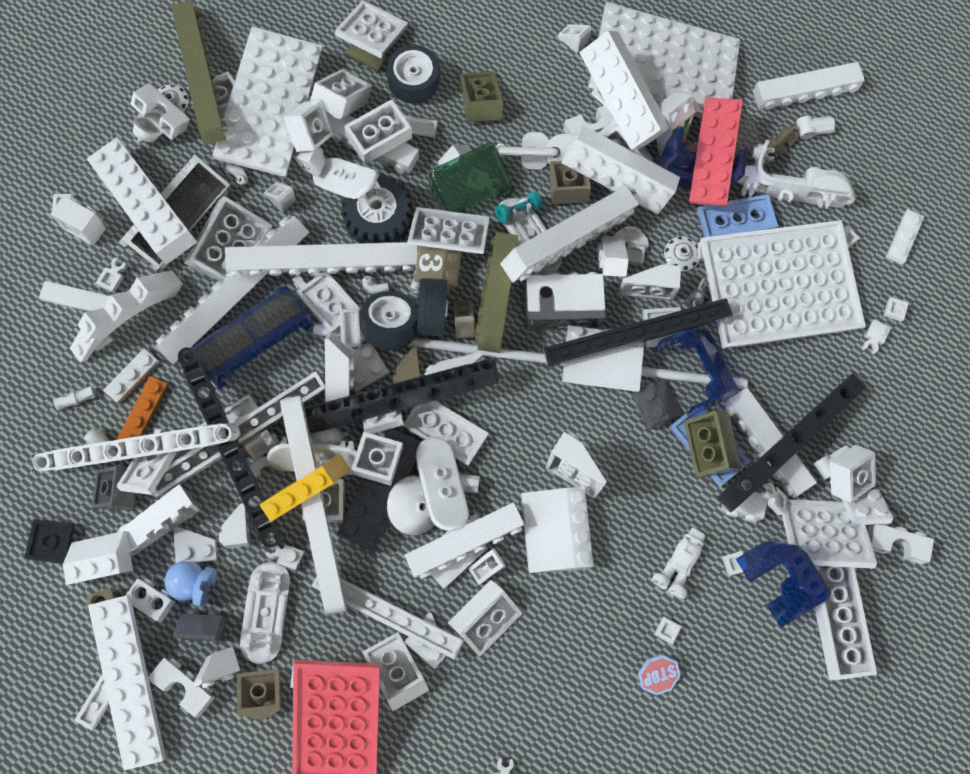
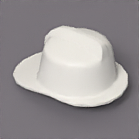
(146, 127)

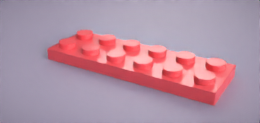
(716, 151)

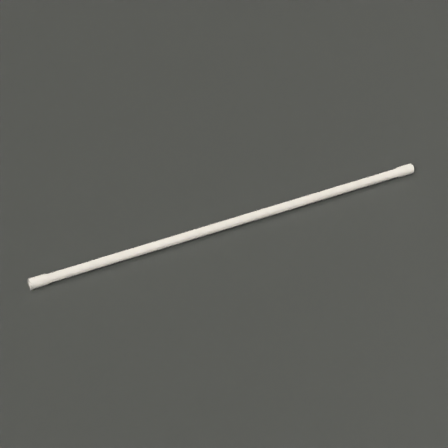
(741, 383)

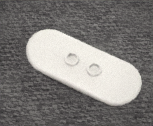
(347, 179)
(280, 456)
(442, 484)
(265, 613)

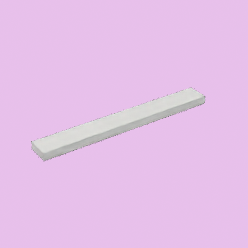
(399, 619)

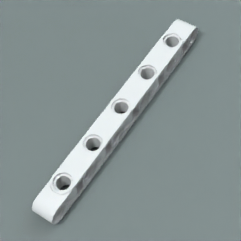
(135, 447)

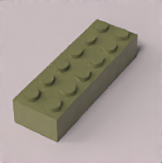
(495, 295)

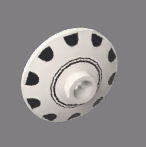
(178, 94)
(674, 255)

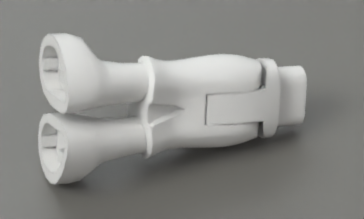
(682, 561)

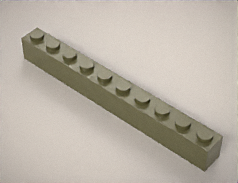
(198, 73)

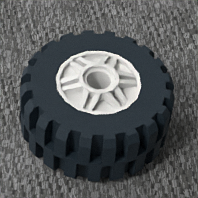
(383, 217)

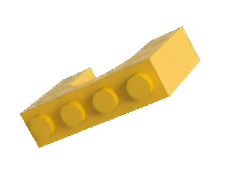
(305, 487)

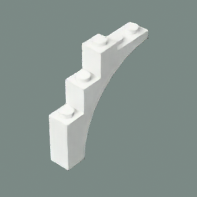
(99, 323)

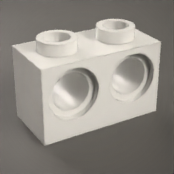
(147, 604)

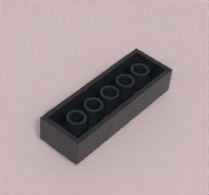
(368, 513)

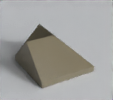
(259, 693)

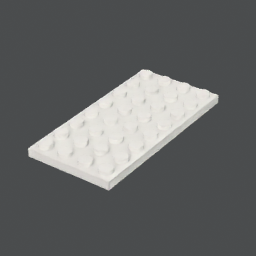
(269, 85)

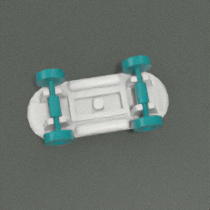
(521, 220)

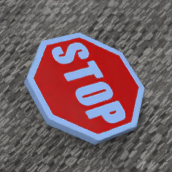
(659, 674)

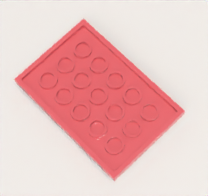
(335, 717)

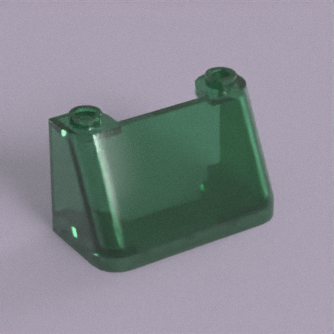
(470, 179)

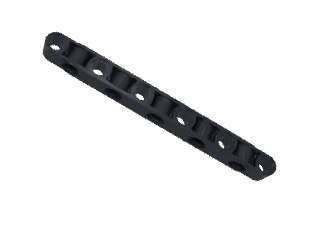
(401, 395)
(786, 448)
(230, 451)

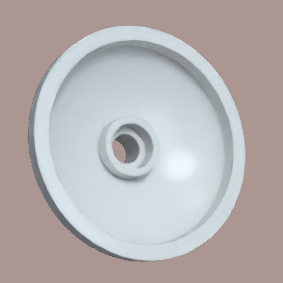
(404, 507)

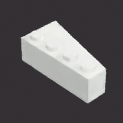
(160, 519)

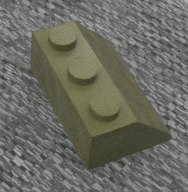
(712, 444)

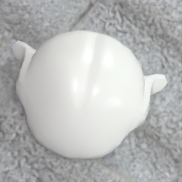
(330, 436)

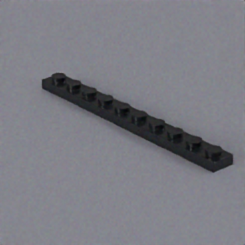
(637, 332)

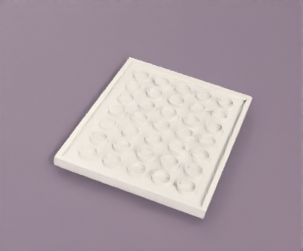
(675, 55)
(783, 283)

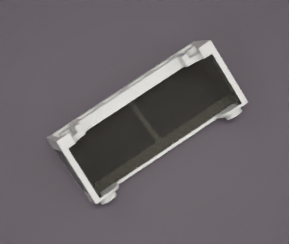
(189, 197)

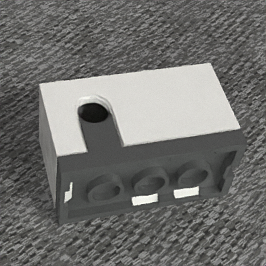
(564, 300)

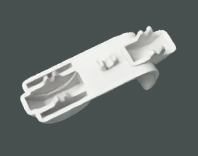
(816, 187)

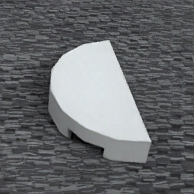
(633, 236)

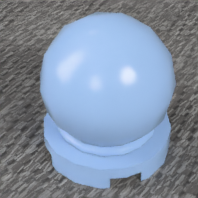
(188, 581)

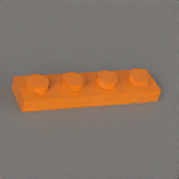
(143, 409)

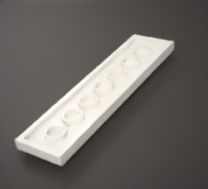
(127, 682)

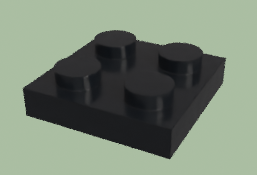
(49, 541)

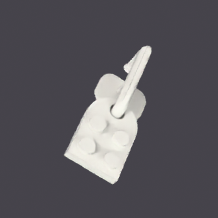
(538, 149)

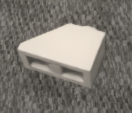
(311, 160)
(236, 529)

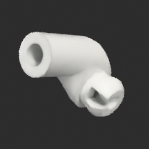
(239, 173)
(373, 287)
(259, 464)

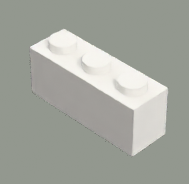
(612, 256)

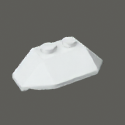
(337, 368)

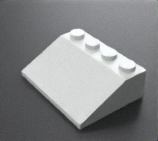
(226, 227)
(449, 230)
(610, 369)
(575, 465)
(557, 530)

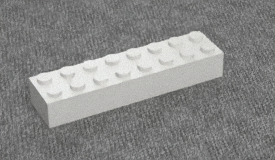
(141, 201)
(569, 234)

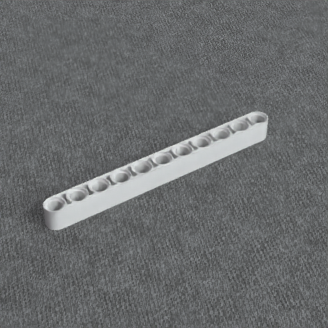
(314, 508)

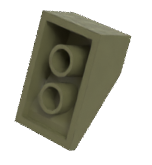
(481, 96)

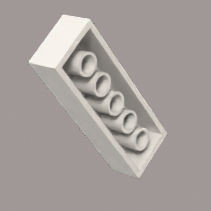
(624, 90)
(619, 167)
(844, 626)

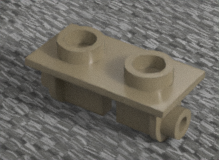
(787, 136)

